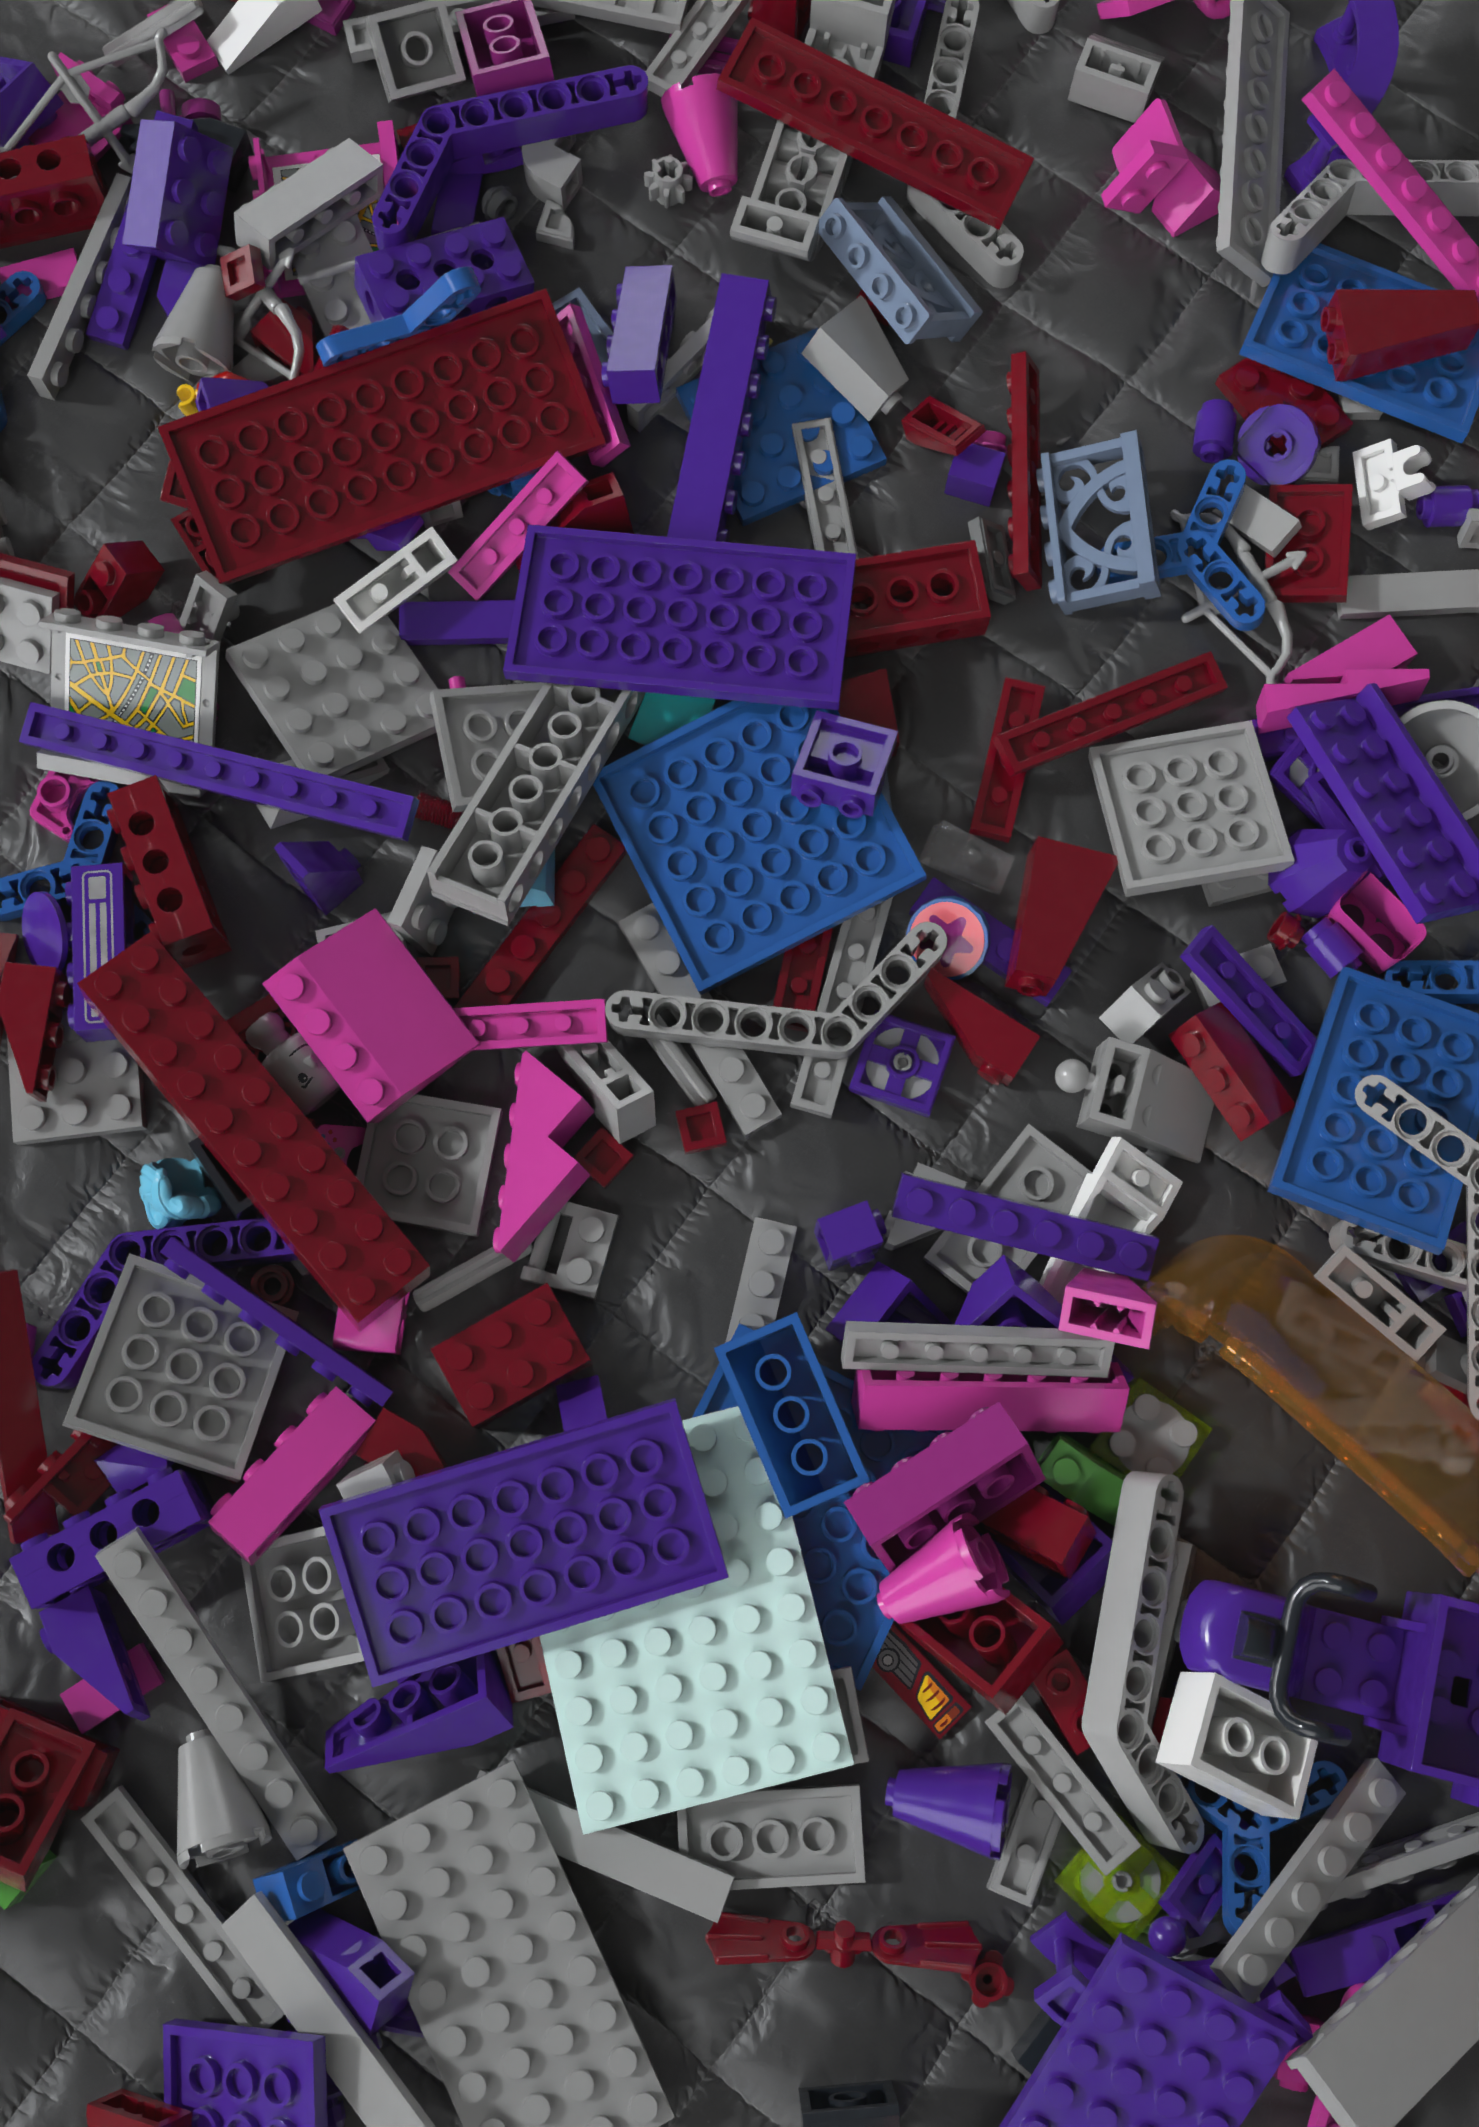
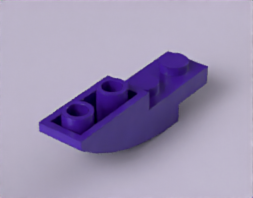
(1360, 1949)

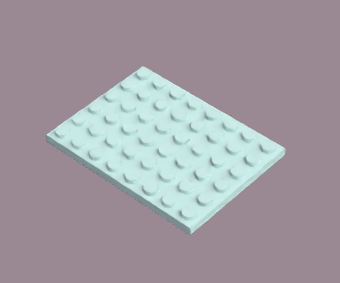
(706, 1684)

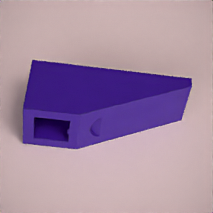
(357, 1966)

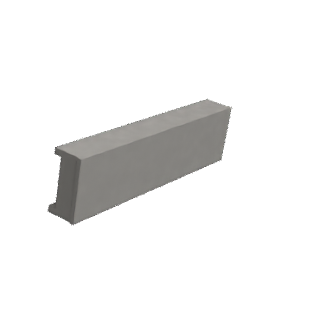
(530, 798)
(1402, 2024)

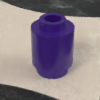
(1214, 431)
(1447, 506)
(1332, 947)

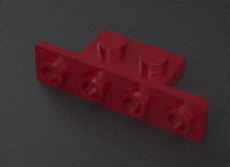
(67, 1478)

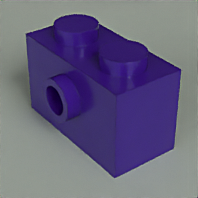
(850, 1235)

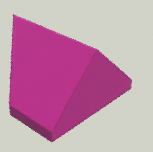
(1188, 196)

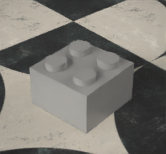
(415, 49)

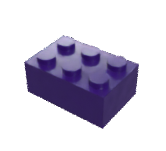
(177, 193)

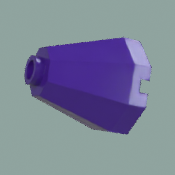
(1323, 870)

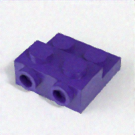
(843, 764)

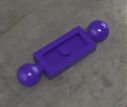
(1192, 1897)

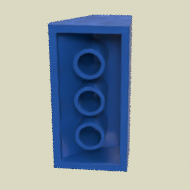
(791, 1415)

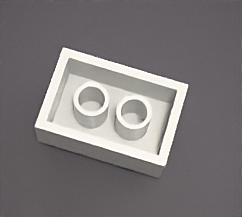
(1235, 1746)

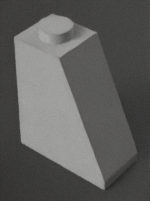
(858, 360)

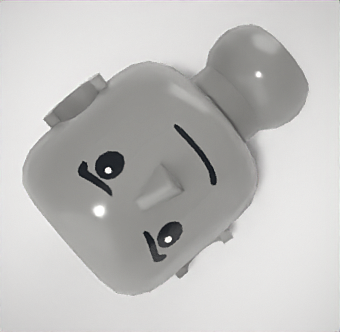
(292, 1063)

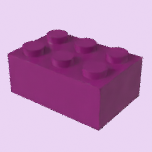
(504, 46)

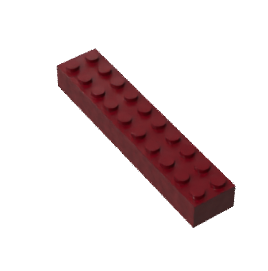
(255, 1131)

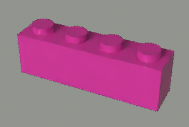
(292, 1475)

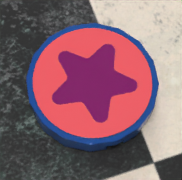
(965, 932)

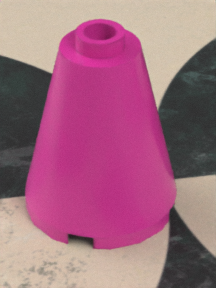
(706, 131)
(945, 1575)

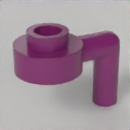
(192, 108)

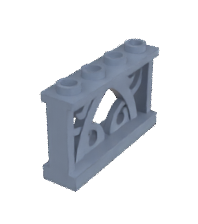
(898, 270)
(1137, 560)

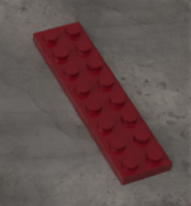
(874, 123)

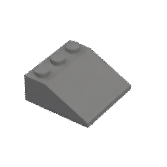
(299, 1608)

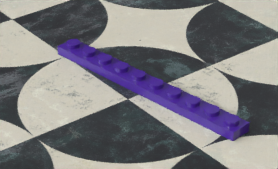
(220, 771)

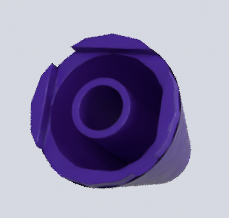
(956, 1803)

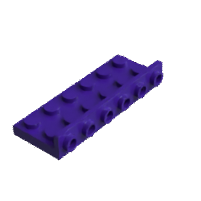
(1394, 802)

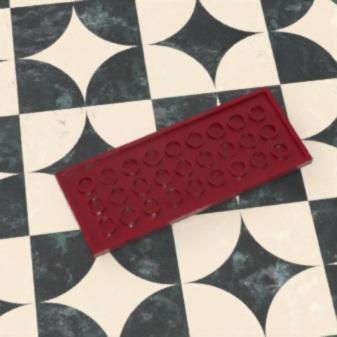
(381, 437)

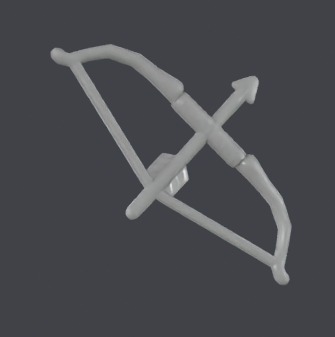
(77, 91)
(243, 323)
(1259, 580)

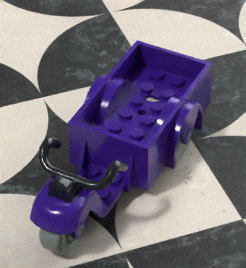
(1387, 1671)

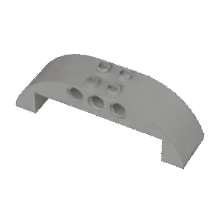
(799, 171)

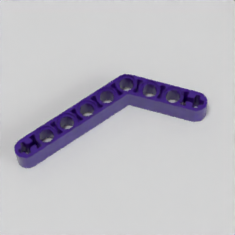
(497, 124)
(88, 1302)

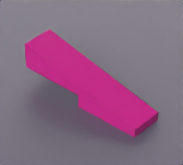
(1280, 699)

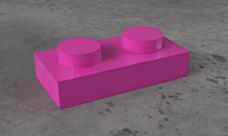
(189, 51)

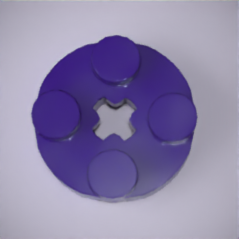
(1301, 445)

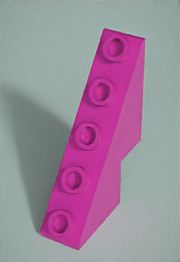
(538, 1170)

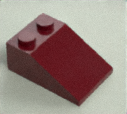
(37, 1783)

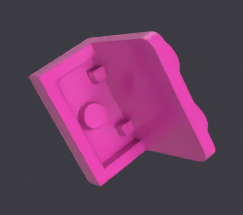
(73, 118)
(1145, 159)

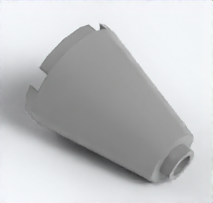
(198, 329)
(214, 1805)

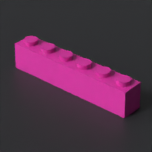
(948, 1399)

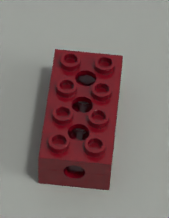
(45, 190)
(925, 615)
(167, 872)

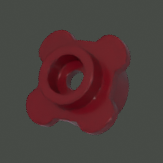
(1000, 1984)

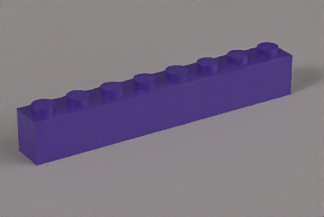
(722, 409)

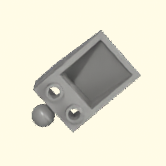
(1147, 1104)

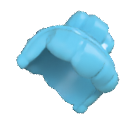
(176, 1192)

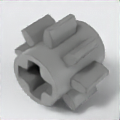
(668, 181)

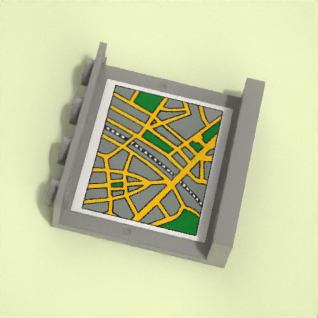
(132, 679)

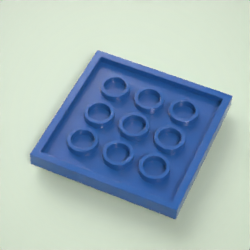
(788, 395)

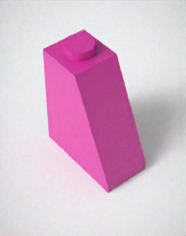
(1108, 1309)

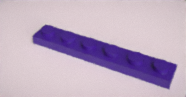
(124, 282)
(1025, 1226)
(259, 1312)

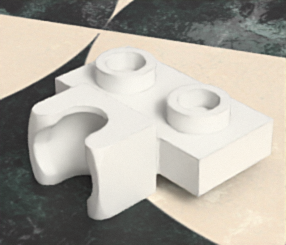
(1388, 478)

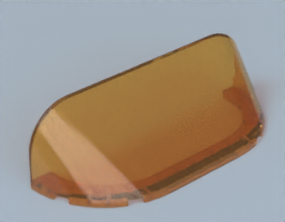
(1334, 1379)

